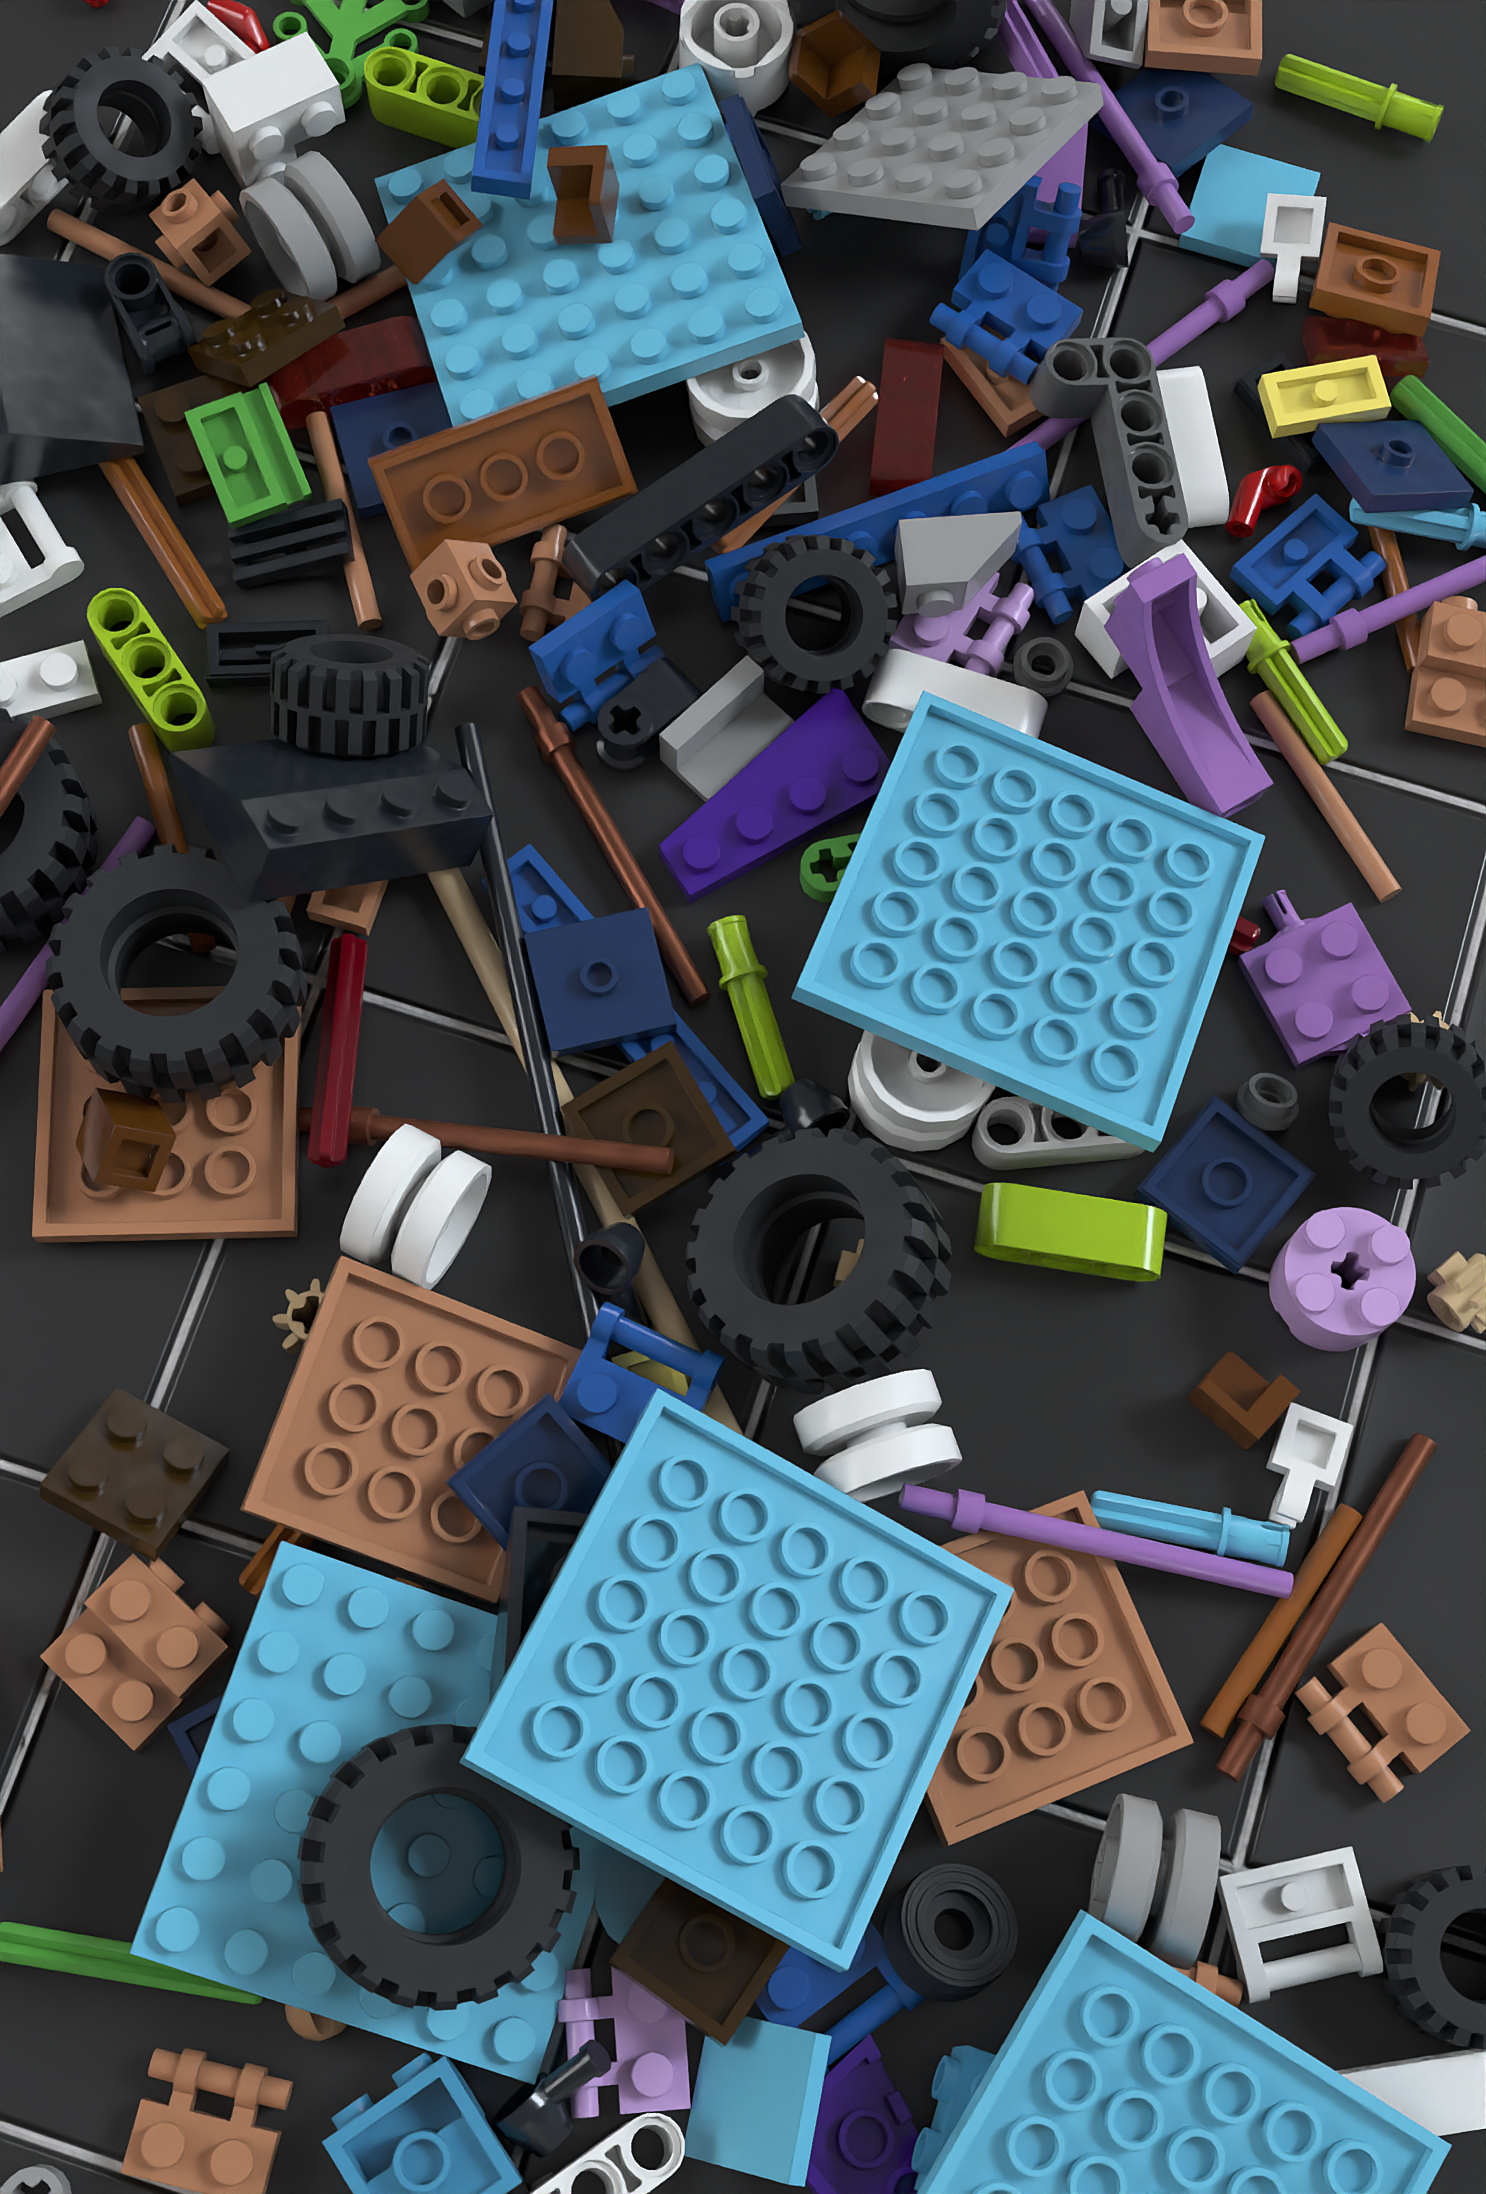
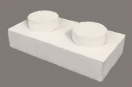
(49, 682)

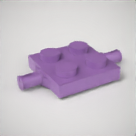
(1320, 981)

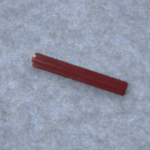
(338, 1052)

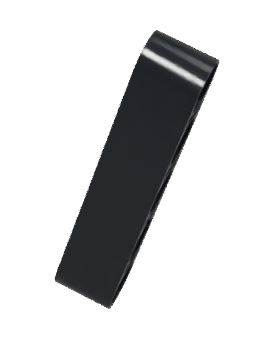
(702, 498)

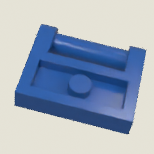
(614, 1397)
(806, 1985)

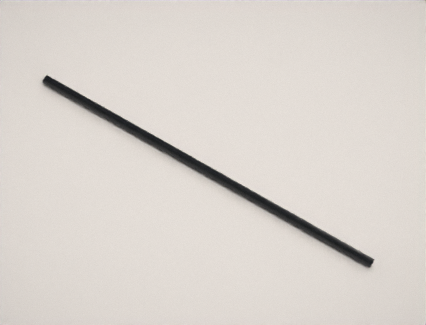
(531, 1035)

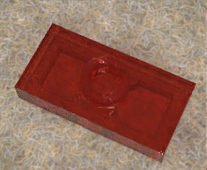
(1344, 339)

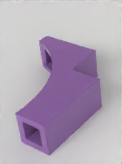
(1180, 696)

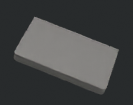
(723, 730)

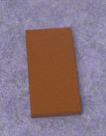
(505, 472)

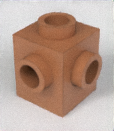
(199, 232)
(463, 589)

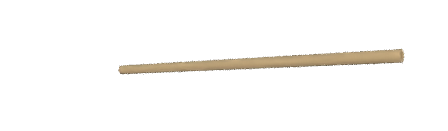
(489, 966)

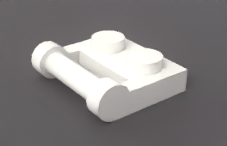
(201, 48)
(17, 580)
(1294, 1900)

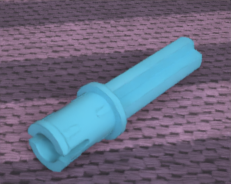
(1462, 526)
(1191, 1527)

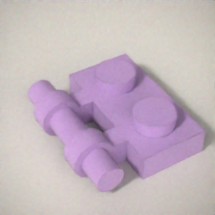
(946, 638)
(649, 2046)

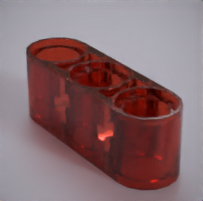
(351, 368)
(906, 415)

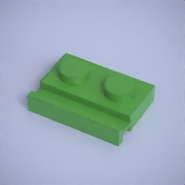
(248, 456)

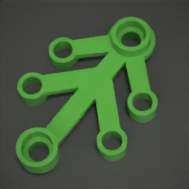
(349, 28)

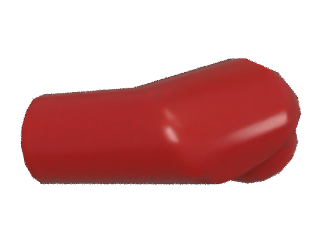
(241, 21)
(1260, 492)

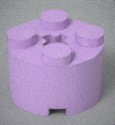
(1370, 1256)

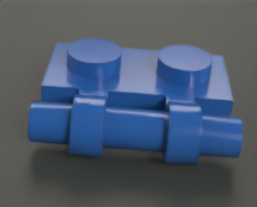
(1010, 229)
(1012, 305)
(1082, 541)
(1294, 555)
(590, 644)

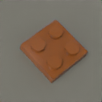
(1375, 280)

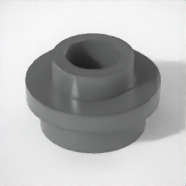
(1047, 652)
(1268, 1102)

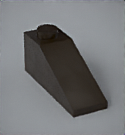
(588, 53)

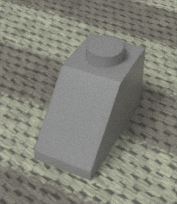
(1110, 30)
(951, 559)

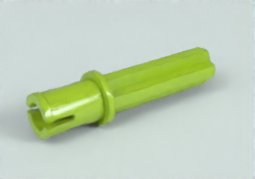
(1359, 97)
(1291, 690)
(751, 1005)

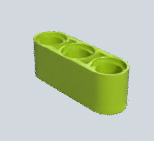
(424, 96)
(142, 648)
(1071, 1232)

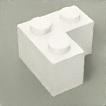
(270, 106)
(1223, 623)

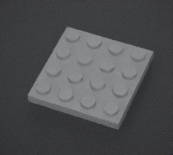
(943, 146)

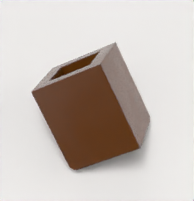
(834, 64)
(585, 194)
(428, 231)
(125, 1140)
(1241, 1399)

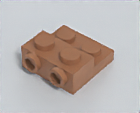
(1204, 35)
(1450, 673)
(139, 1650)

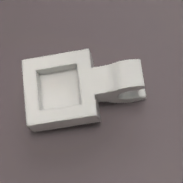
(1290, 235)
(1308, 1455)

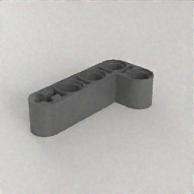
(1121, 394)

